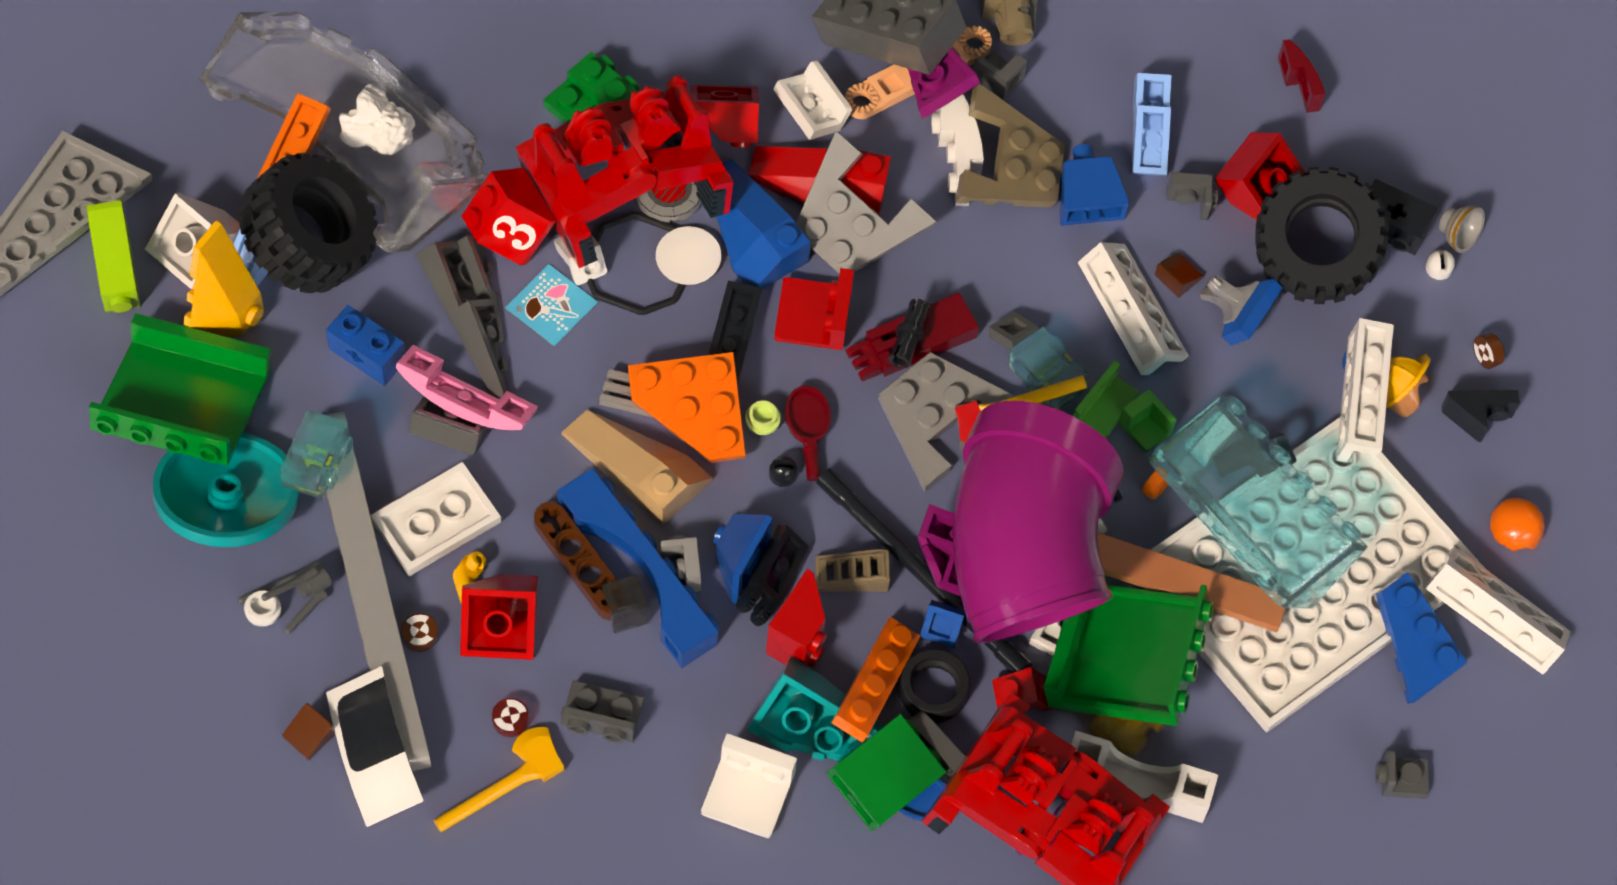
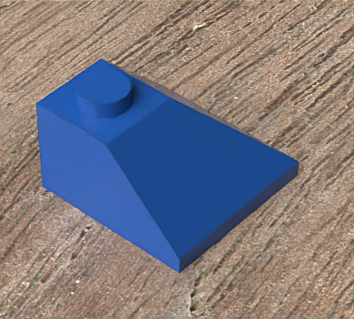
(740, 549)

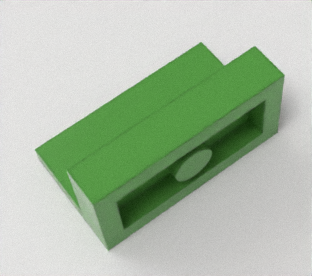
(1105, 401)

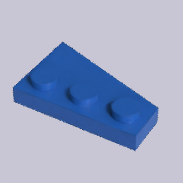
(1420, 641)

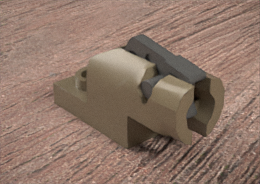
(1013, 18)

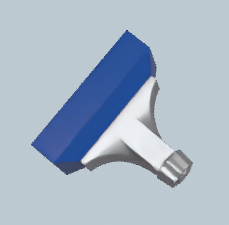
(1241, 306)

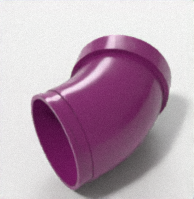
(1031, 518)

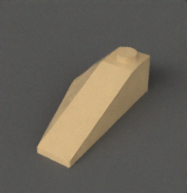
(645, 469)

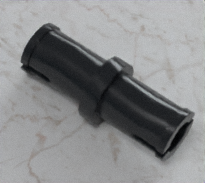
(909, 333)

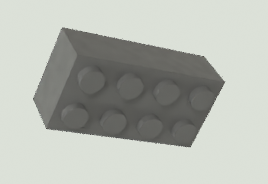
(892, 31)

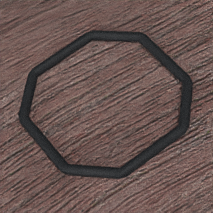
(640, 311)

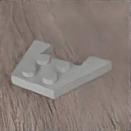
(843, 225)
(923, 408)

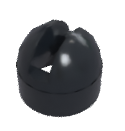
(781, 475)

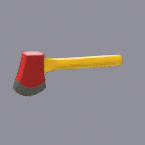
(969, 411)

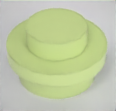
(762, 417)

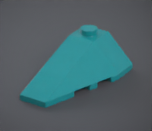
(800, 715)

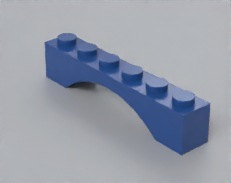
(596, 512)

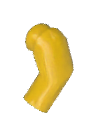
(468, 571)

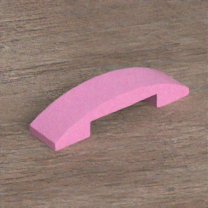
(462, 399)

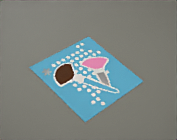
(551, 305)

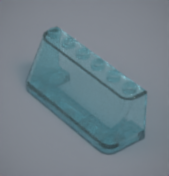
(1258, 504)

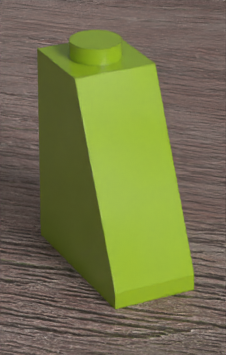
(113, 256)

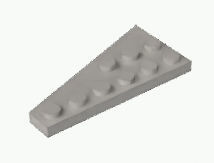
(53, 202)

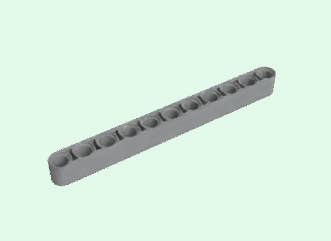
(373, 603)

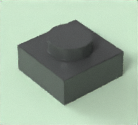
(1011, 330)

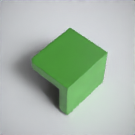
(1147, 421)

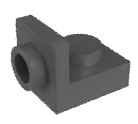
(1192, 188)
(1402, 776)

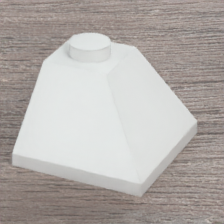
(181, 229)

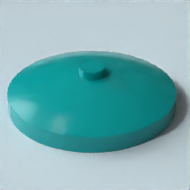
(223, 502)

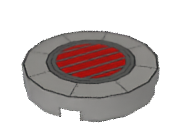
(670, 203)

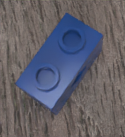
(365, 344)

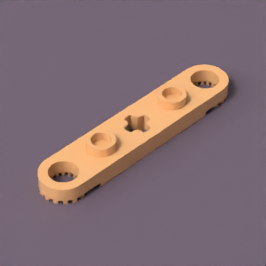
(894, 82)

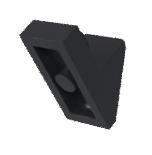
(1473, 408)

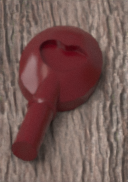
(808, 421)

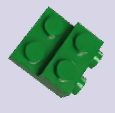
(588, 85)

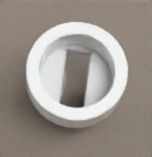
(1433, 264)

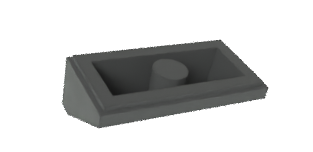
(445, 428)

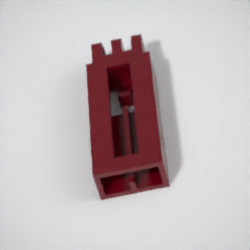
(945, 328)

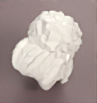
(377, 123)

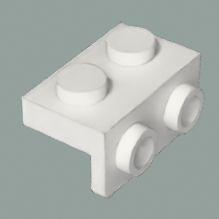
(814, 101)

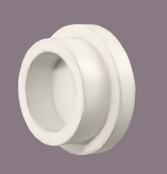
(262, 612)

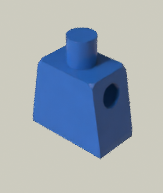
(1090, 189)

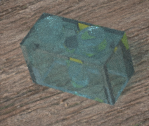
(1043, 362)
(315, 455)

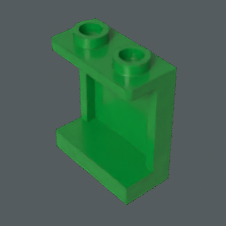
(887, 772)

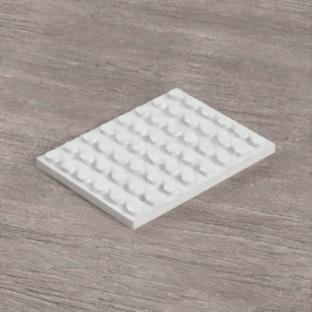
(1318, 646)

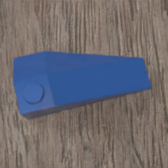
(759, 233)

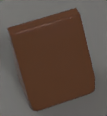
(1178, 274)
(308, 731)

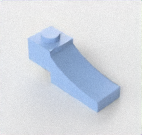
(1151, 124)

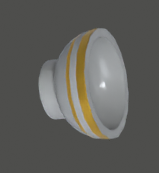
(1462, 226)

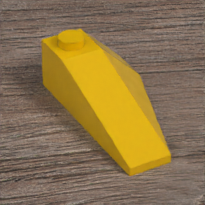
(224, 292)

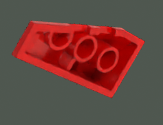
(794, 169)

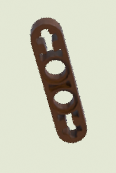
(577, 562)

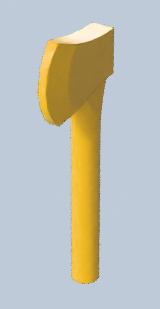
(540, 760)

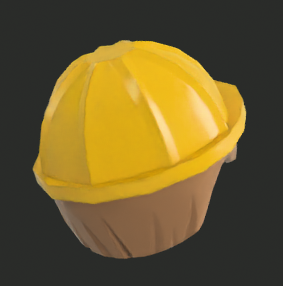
(1403, 383)

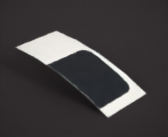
(372, 747)

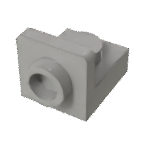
(686, 553)

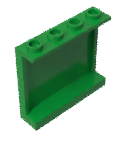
(1130, 656)

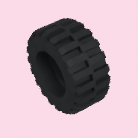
(1326, 190)
(285, 245)

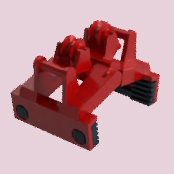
(600, 135)

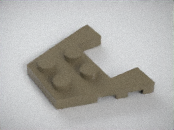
(1025, 163)

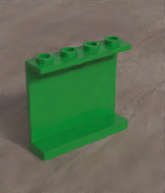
(183, 390)

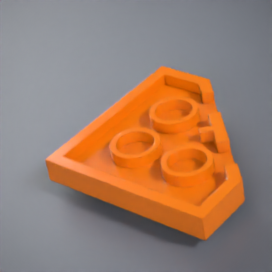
(694, 402)

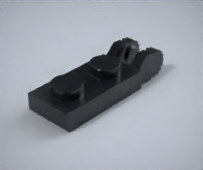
(772, 575)

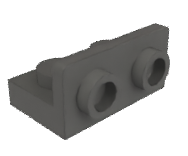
(602, 712)

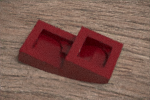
(1299, 70)

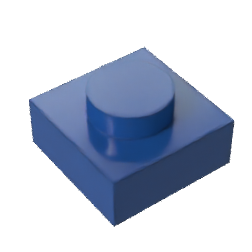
(942, 624)

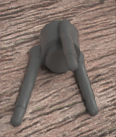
(308, 581)

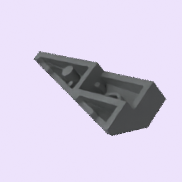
(464, 287)

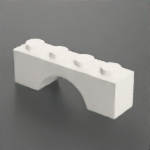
(1181, 786)

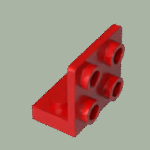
(814, 311)

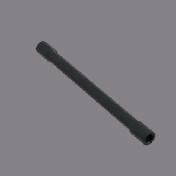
(843, 495)

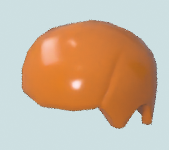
(1517, 524)

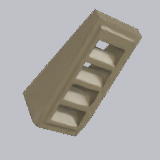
(865, 558)

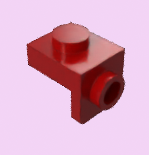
(1025, 684)

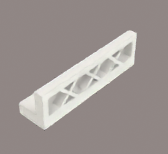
(1131, 307)
(1365, 389)
(1499, 610)

